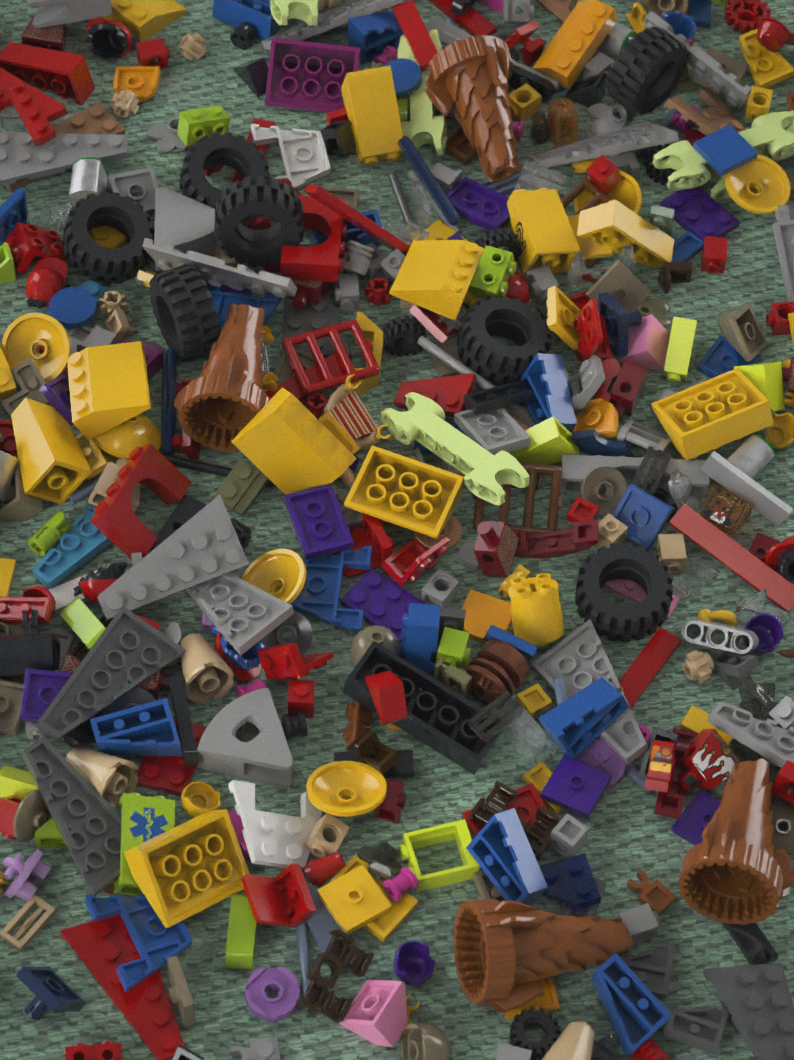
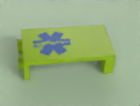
(140, 821)

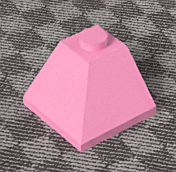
(378, 1012)

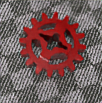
(746, 14)

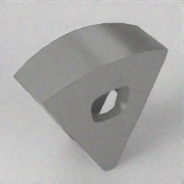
(68, 11)
(183, 223)
(247, 742)

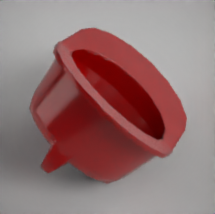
(773, 34)

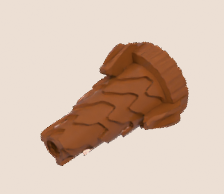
(474, 83)
(230, 385)
(735, 868)
(513, 946)

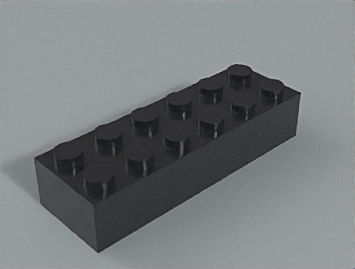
(433, 709)

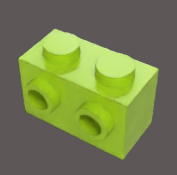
(200, 122)
(493, 273)
(454, 648)

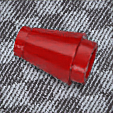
(324, 868)

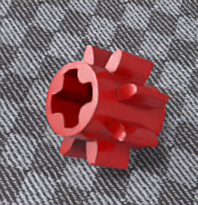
(378, 291)
(316, 404)

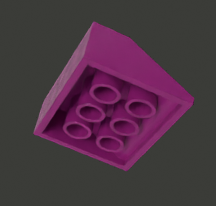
(308, 74)

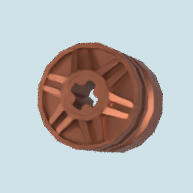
(496, 670)

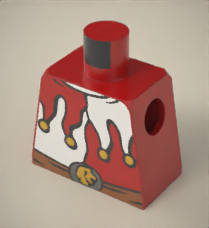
(707, 761)

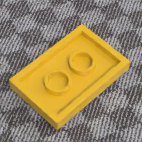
(386, 924)

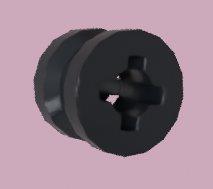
(243, 35)
(294, 725)

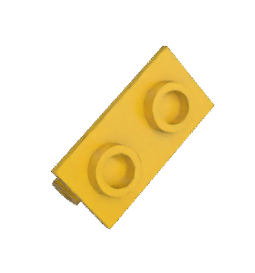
(637, 17)

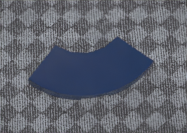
(595, 444)

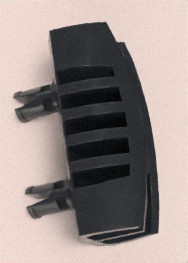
(28, 650)

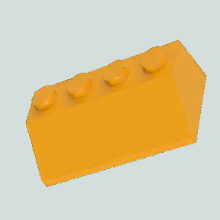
(576, 41)

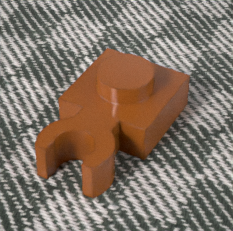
(655, 894)

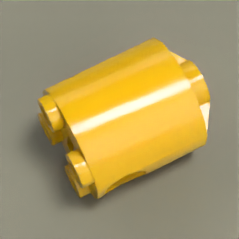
(536, 609)

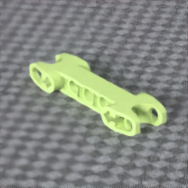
(299, 9)
(423, 124)
(765, 136)
(482, 470)

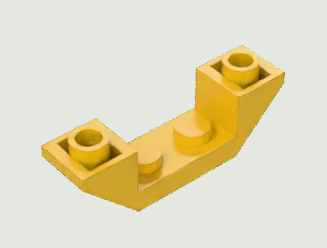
(375, 335)

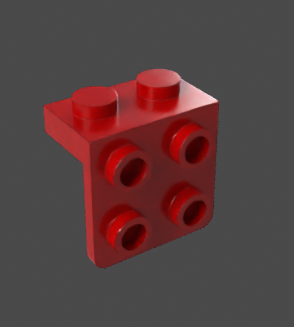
(29, 241)
(592, 332)
(371, 534)
(413, 559)
(286, 661)
(281, 899)

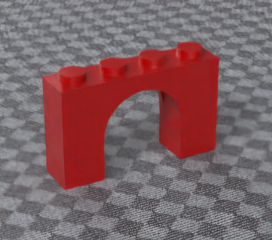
(318, 261)
(115, 514)

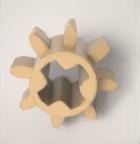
(192, 46)
(125, 103)
(111, 301)
(698, 666)

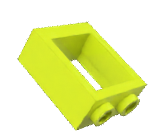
(434, 835)

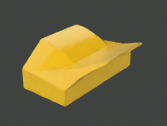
(94, 455)

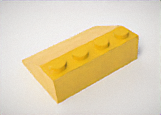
(145, 16)
(437, 274)
(107, 386)
(713, 413)
(292, 446)
(405, 492)
(189, 866)

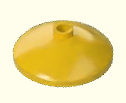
(758, 186)
(626, 192)
(26, 336)
(129, 435)
(278, 573)
(346, 788)

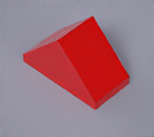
(387, 696)

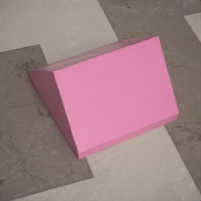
(647, 344)

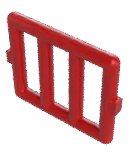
(333, 333)

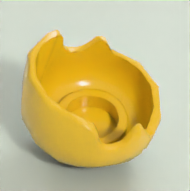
(781, 433)
(199, 798)

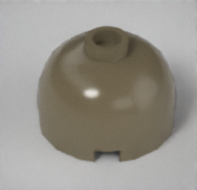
(369, 634)
(425, 1043)

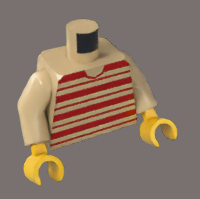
(354, 417)

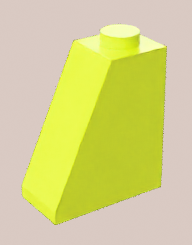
(679, 349)
(548, 444)

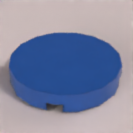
(405, 75)
(73, 307)

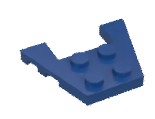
(224, 299)
(323, 588)
(147, 932)

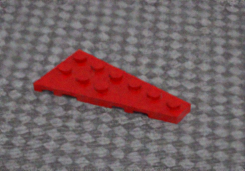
(145, 1007)

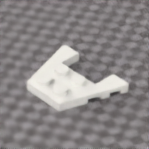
(301, 152)
(274, 837)

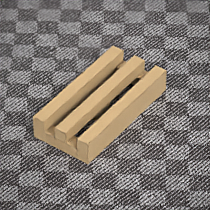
(13, 941)

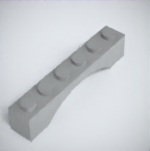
(577, 467)

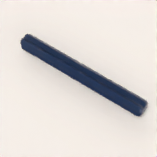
(429, 181)
(168, 411)

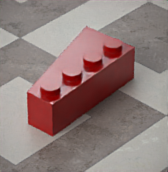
(49, 70)

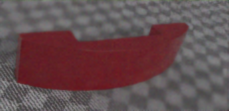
(559, 542)
(671, 803)

